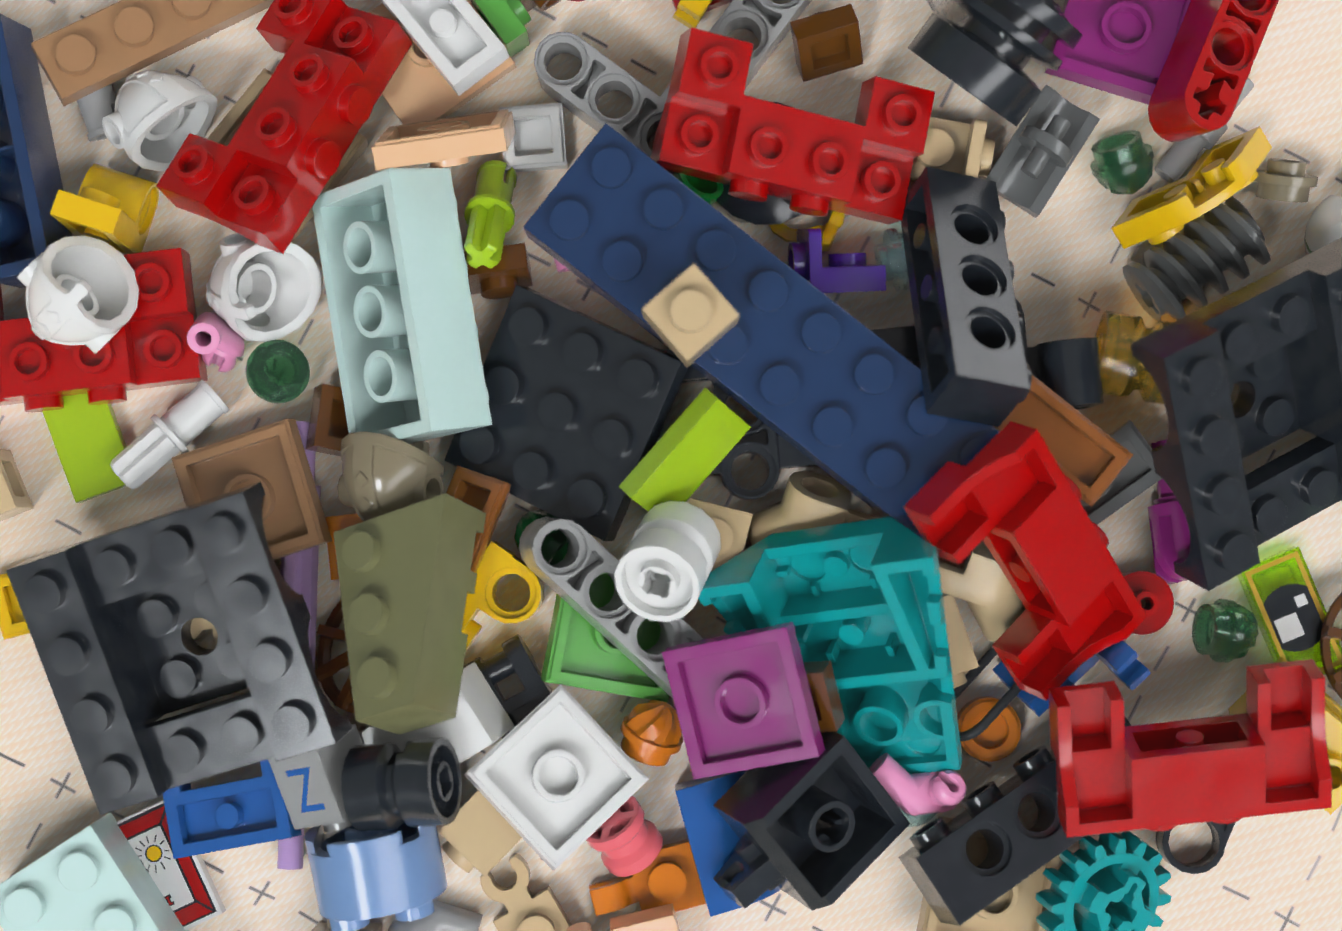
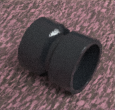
(392, 786)

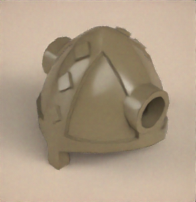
(386, 474)

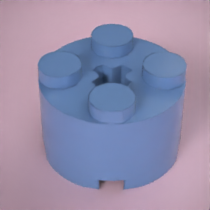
(375, 874)

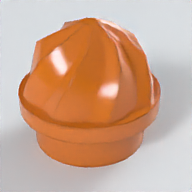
(651, 733)

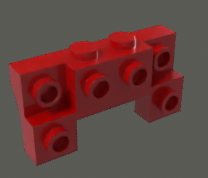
(298, 125)
(787, 151)
(141, 355)
(1045, 547)
(1191, 768)

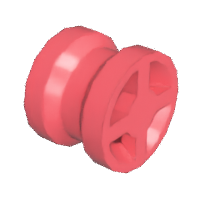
(627, 840)

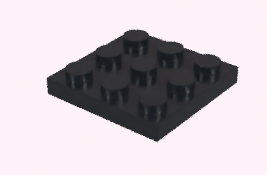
(568, 411)

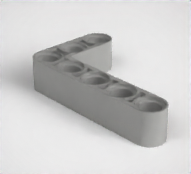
(601, 75)

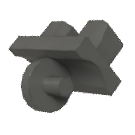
(1041, 151)

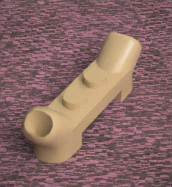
(821, 501)

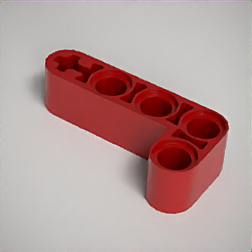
(1208, 66)

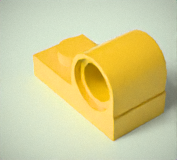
(109, 208)
(496, 564)

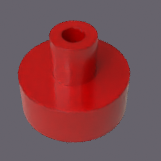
(1158, 599)

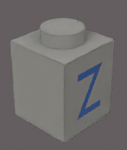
(313, 785)

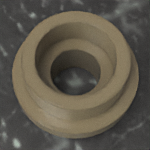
(1285, 181)

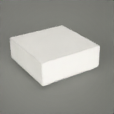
(538, 138)

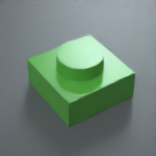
(506, 21)

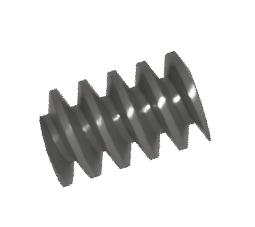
(1197, 260)

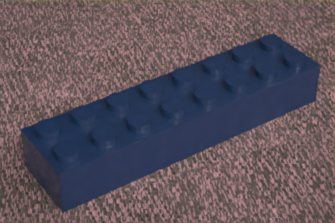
(794, 350)

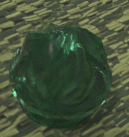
(1122, 162)
(277, 371)
(1224, 630)

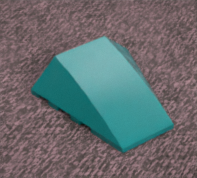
(872, 607)

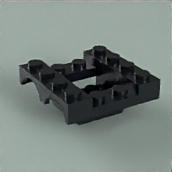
(1286, 354)
(121, 650)

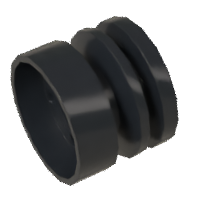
(993, 48)

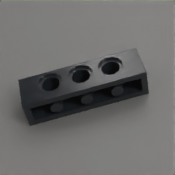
(963, 298)
(939, 856)

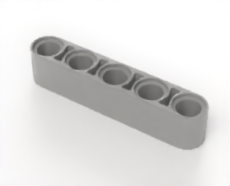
(572, 582)

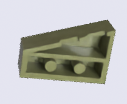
(405, 609)

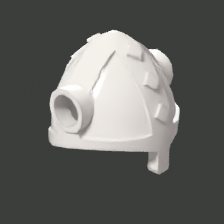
(156, 116)
(261, 290)
(79, 292)

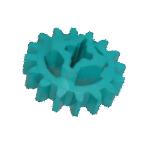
(1105, 886)

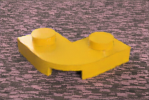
(1209, 183)

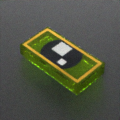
(1288, 608)

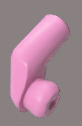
(215, 341)
(919, 792)

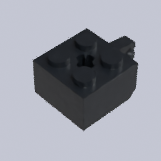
(806, 826)

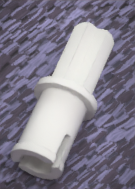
(168, 435)

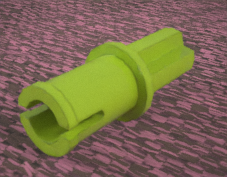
(489, 214)

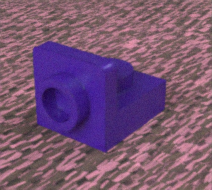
(844, 271)

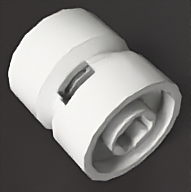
(668, 561)

